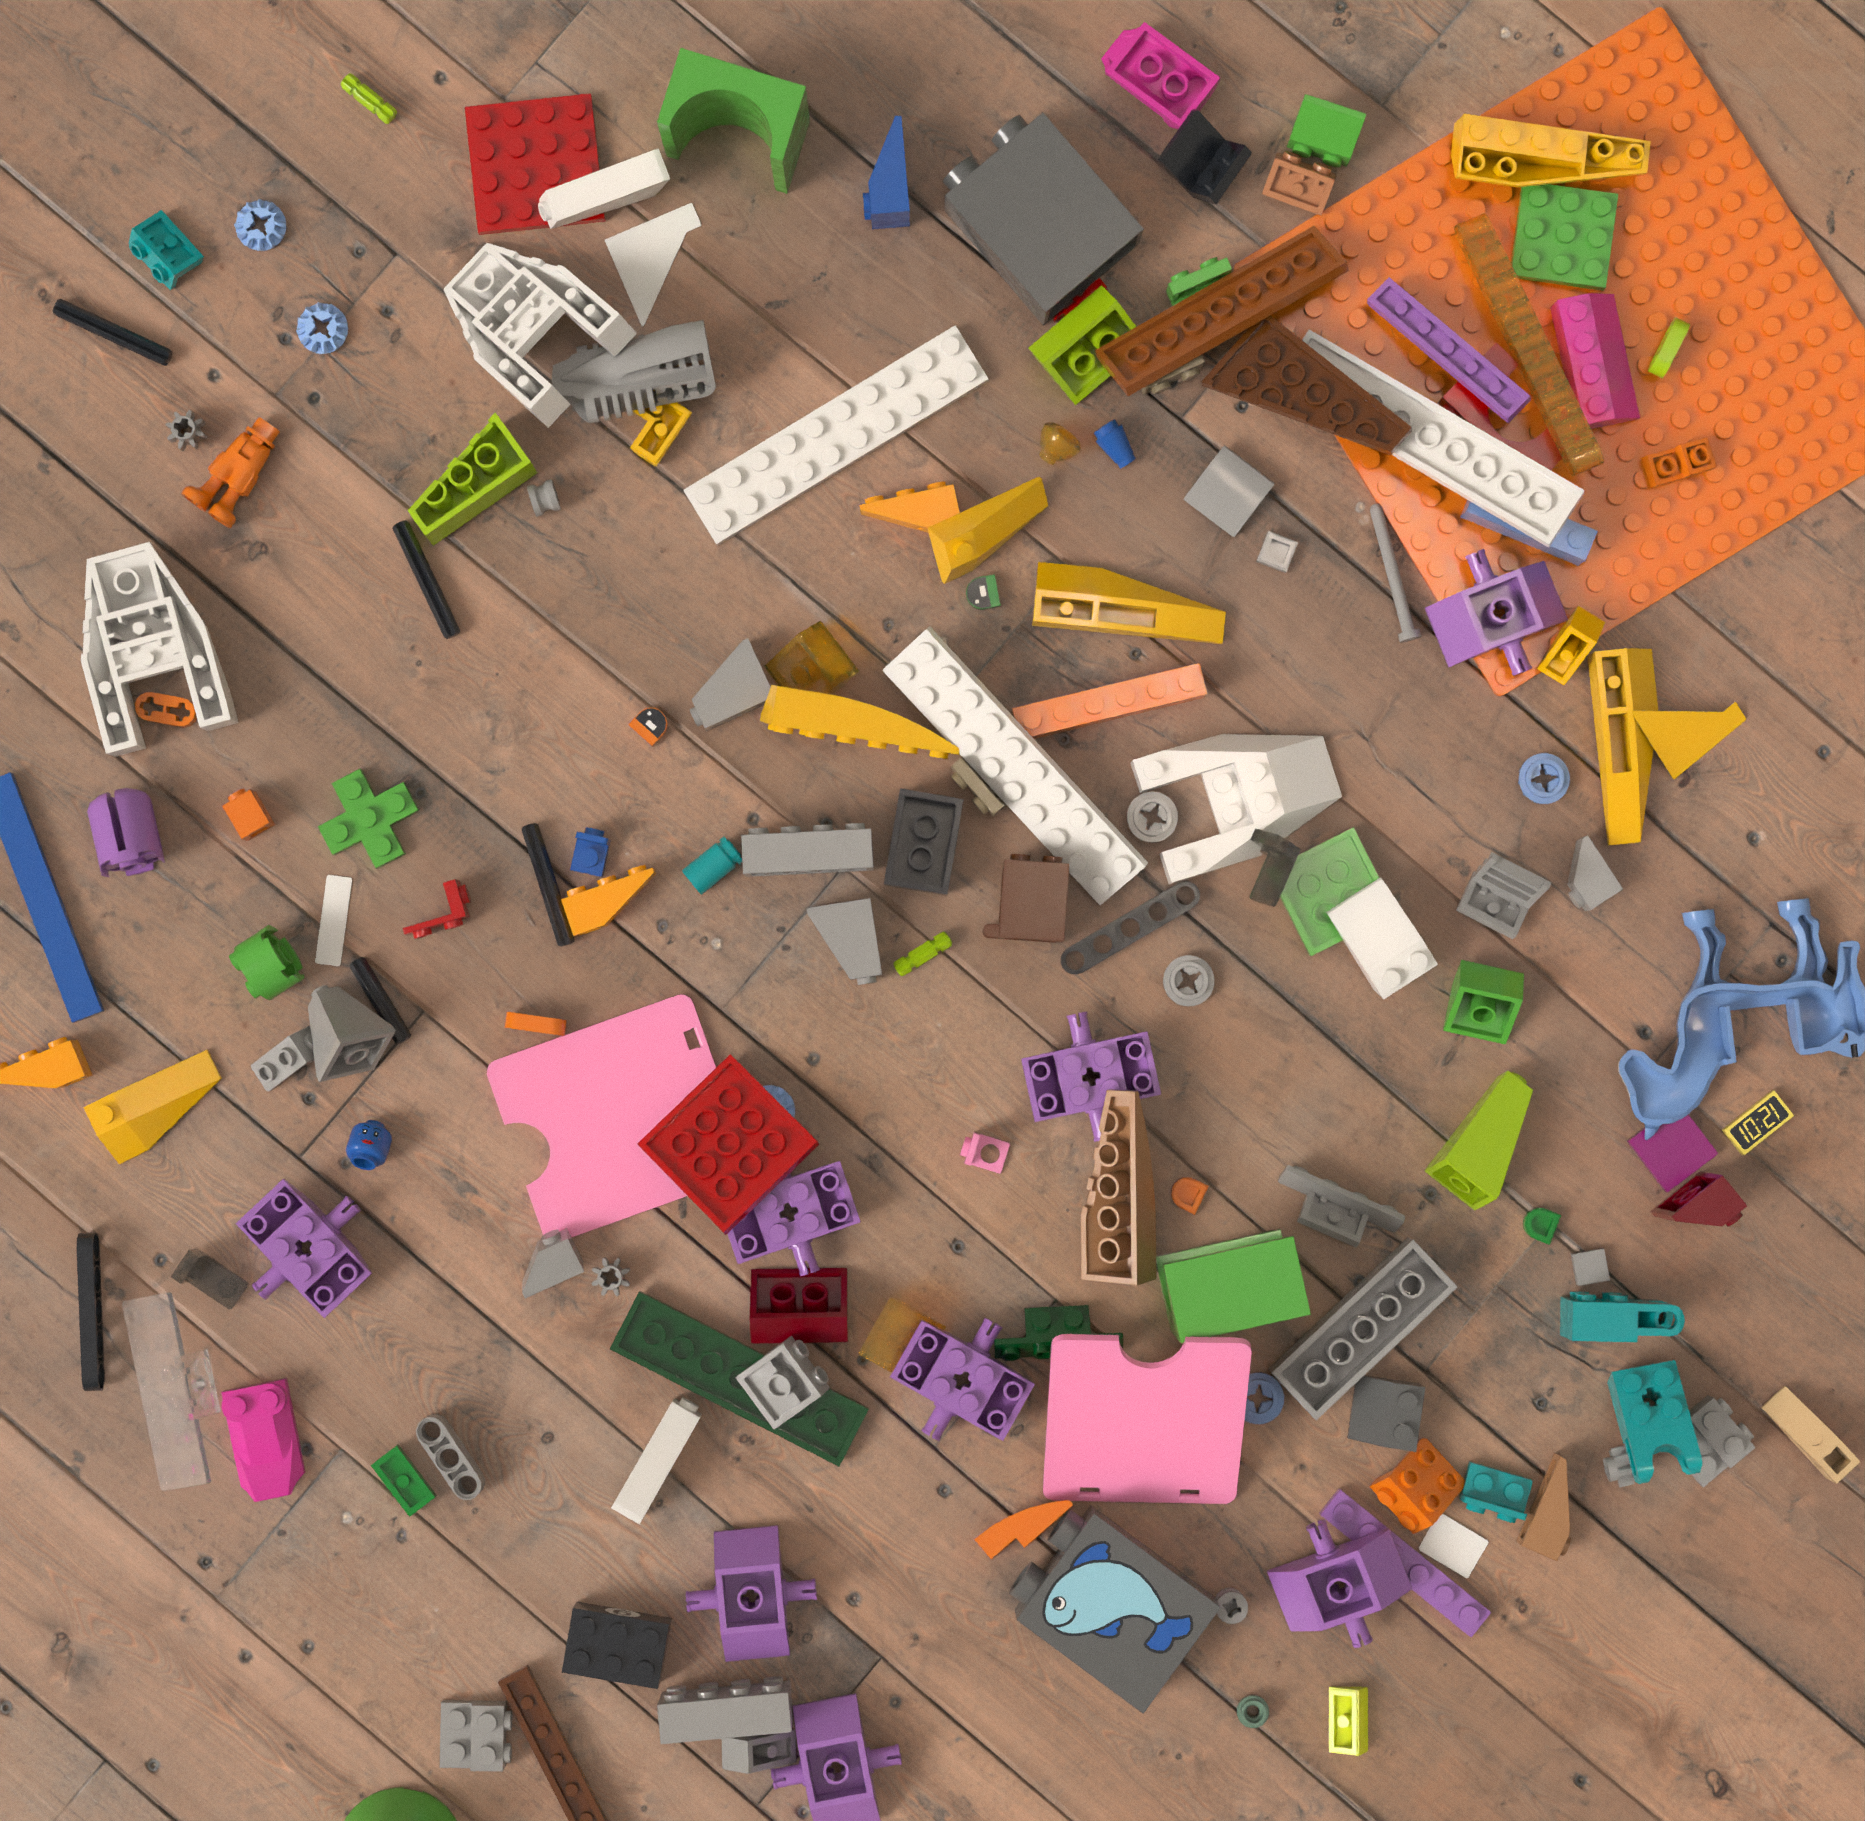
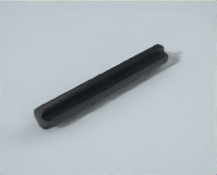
(112, 332)
(426, 579)
(547, 884)

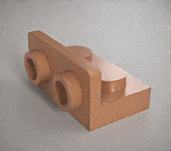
(1299, 182)

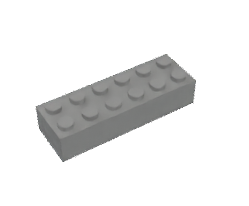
(1362, 1328)

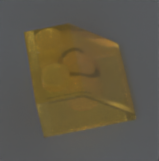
(812, 662)
(893, 1333)

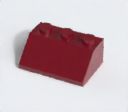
(1703, 1200)
(799, 1306)

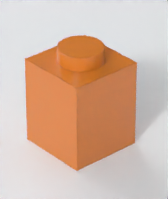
(247, 814)

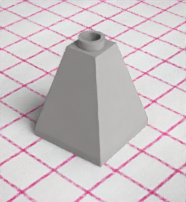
(345, 1034)

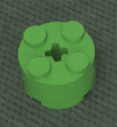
(267, 963)

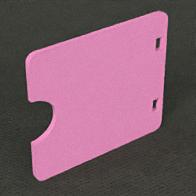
(595, 1102)
(1145, 1425)

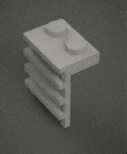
(1501, 895)

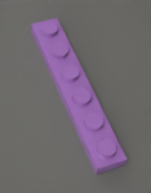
(1448, 350)
(1424, 1576)

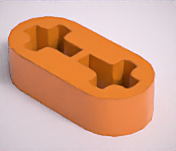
(167, 702)
(535, 1023)

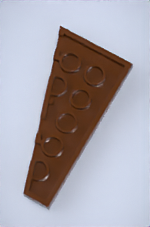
(1291, 379)

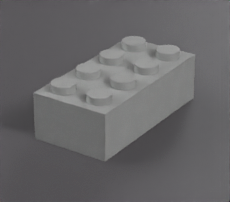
(807, 852)
(725, 1710)

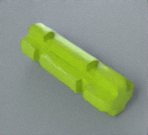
(368, 98)
(922, 953)

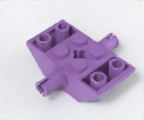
(1467, 621)
(1056, 1076)
(822, 1206)
(280, 1226)
(994, 1388)
(744, 1562)
(1366, 1566)
(831, 1733)

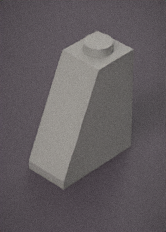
(732, 690)
(851, 937)

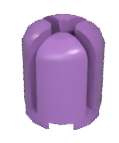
(125, 832)

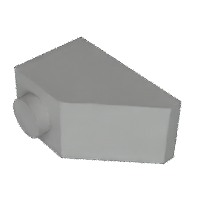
(1590, 877)
(552, 1262)
(758, 1752)

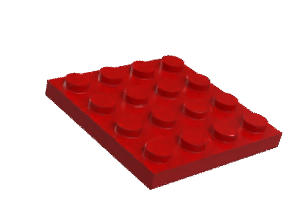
(523, 152)
(728, 1144)

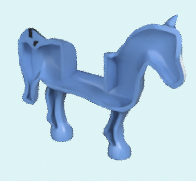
(1815, 1016)

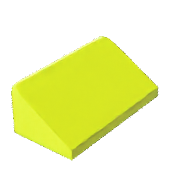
(1348, 1720)

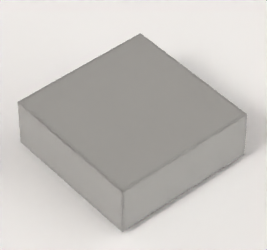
(1277, 551)
(1590, 1266)

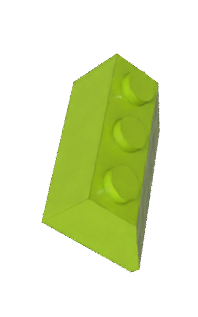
(1070, 345)

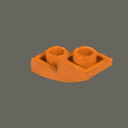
(1678, 462)

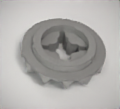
(1166, 811)
(1203, 983)

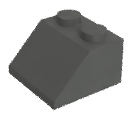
(1386, 1412)

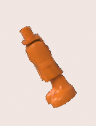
(238, 469)

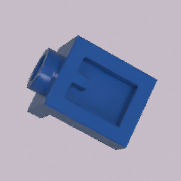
(590, 852)

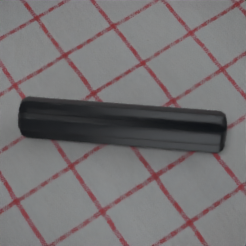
(379, 998)

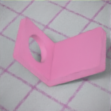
(972, 1151)

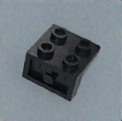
(1203, 158)

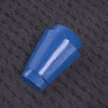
(1115, 443)

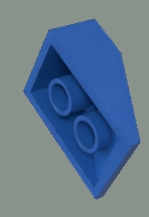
(888, 190)

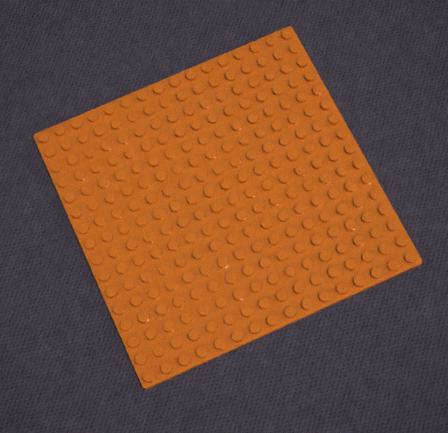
(1697, 238)

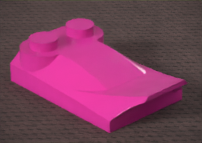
(1159, 74)
(264, 1438)

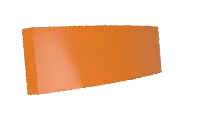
(1023, 1526)

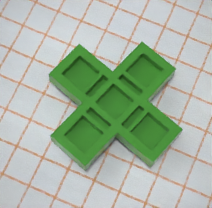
(368, 818)

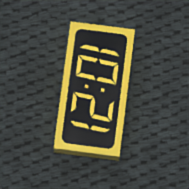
(1758, 1122)

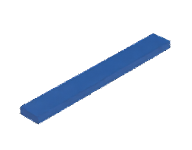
(45, 904)

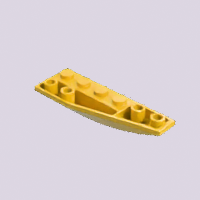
(1540, 154)
(1116, 604)
(1622, 684)
(848, 719)

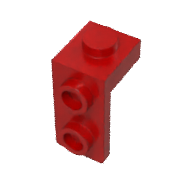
(457, 898)

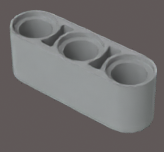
(449, 1440)

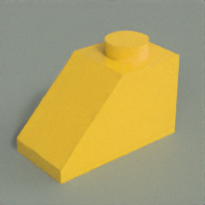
(1571, 645)

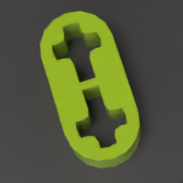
(1668, 347)

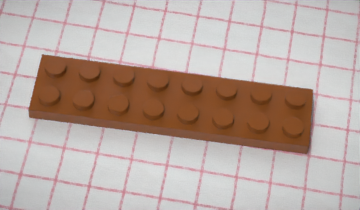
(1221, 310)

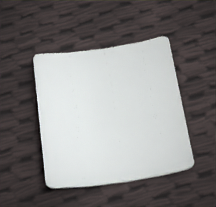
(1453, 1545)

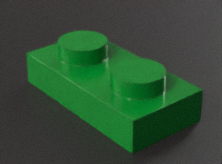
(403, 1480)

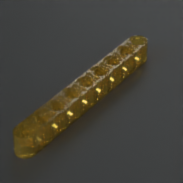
(1529, 344)

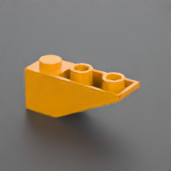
(914, 509)
(600, 905)
(53, 1068)

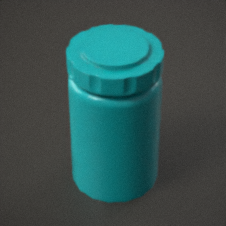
(712, 865)

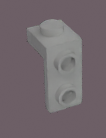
(284, 1059)

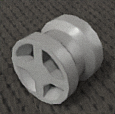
(544, 498)
(1231, 1599)

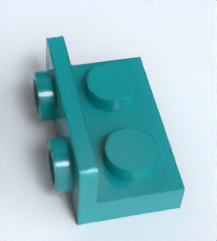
(164, 249)
(1496, 1492)

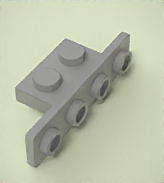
(1337, 1210)

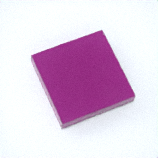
(1673, 1151)

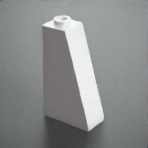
(604, 190)
(657, 1459)

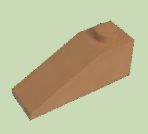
(1548, 1518)

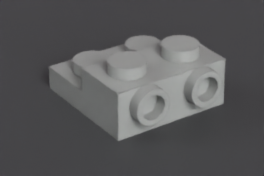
(783, 1381)
(1718, 1438)
(475, 1735)

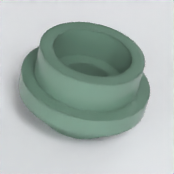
(1252, 1721)

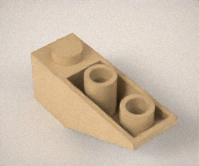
(1810, 1435)

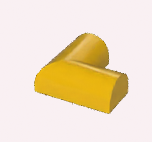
(659, 431)

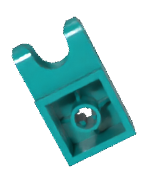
(1616, 1317)
(1657, 1427)

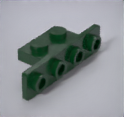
(1042, 1327)

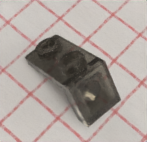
(1276, 867)
(210, 1278)

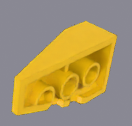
(978, 532)
(144, 1111)

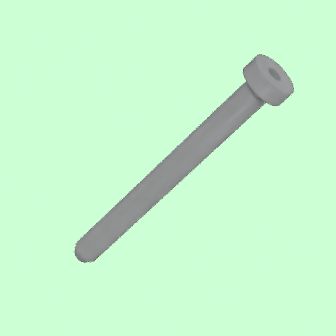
(1393, 574)

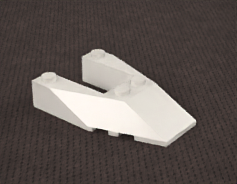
(511, 304)
(141, 628)
(1250, 784)

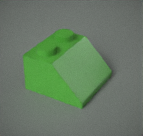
(1325, 131)
(1484, 1002)

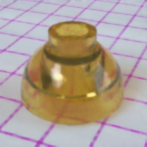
(1057, 443)

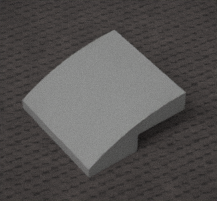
(1229, 491)

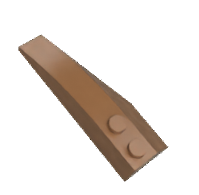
(1120, 1204)

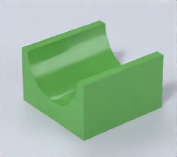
(718, 93)
(1232, 1285)

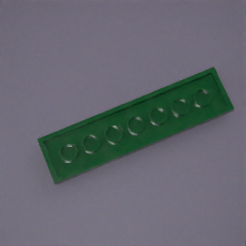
(710, 1361)

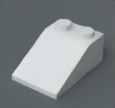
(1381, 938)

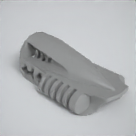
(609, 385)

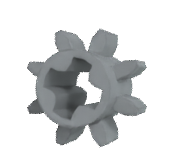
(188, 438)
(601, 1279)
(1618, 1467)

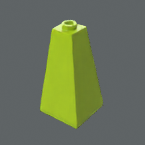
(1482, 1146)

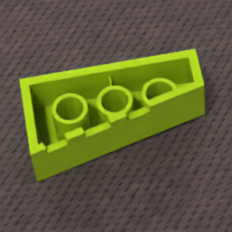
(473, 482)

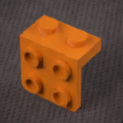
(1419, 1487)

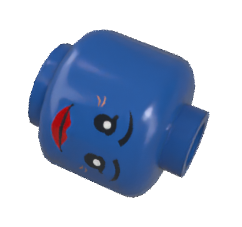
(368, 1145)

